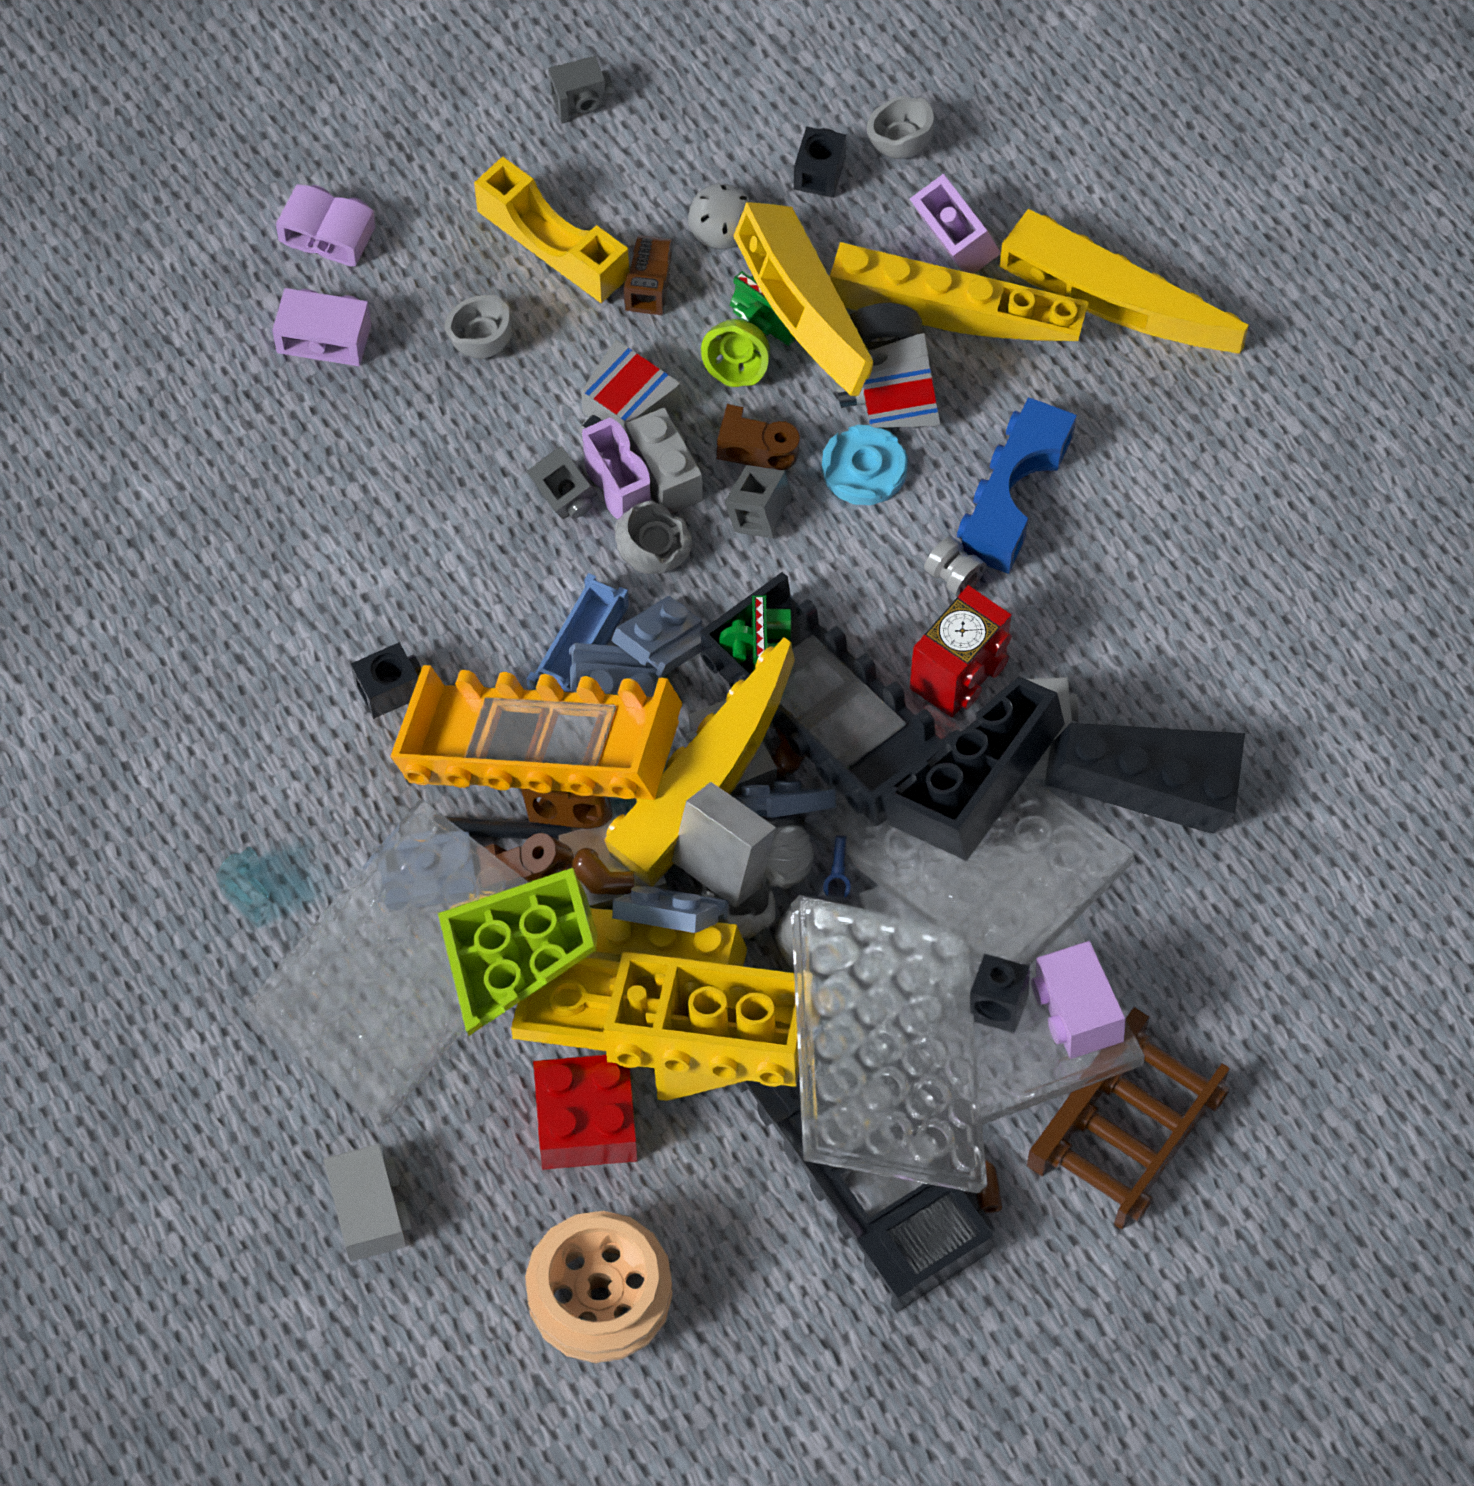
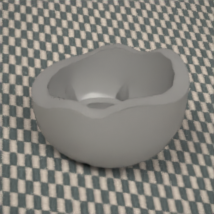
(901, 138)
(723, 207)
(481, 335)

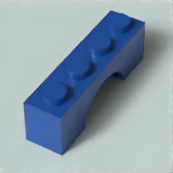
(1035, 444)

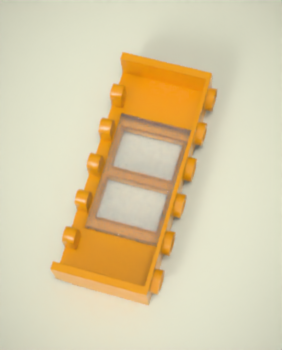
(537, 736)

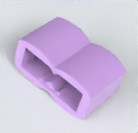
(326, 224)
(615, 467)

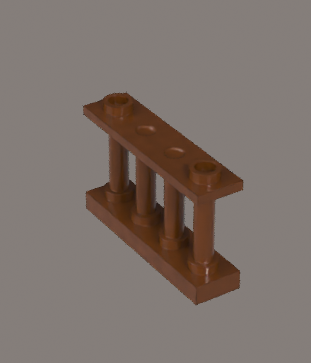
(1081, 1113)

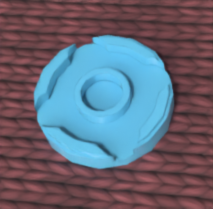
(862, 477)

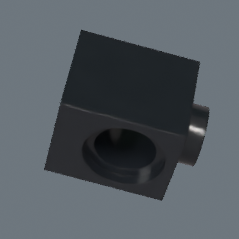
(819, 175)
(383, 696)
(999, 993)

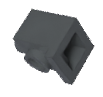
(578, 87)
(553, 474)
(758, 501)

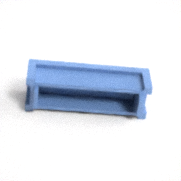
(589, 622)

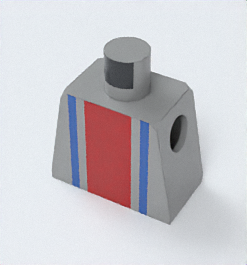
(899, 387)
(627, 388)

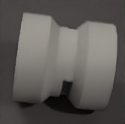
(954, 565)

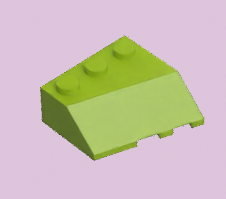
(516, 943)

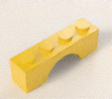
(517, 207)

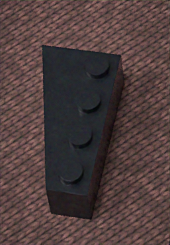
(978, 771)
(1152, 771)

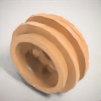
(603, 1334)

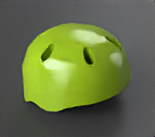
(737, 345)

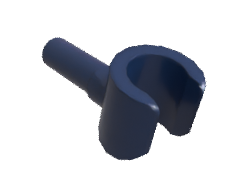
(838, 865)

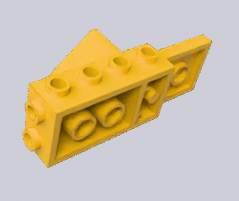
(681, 1016)

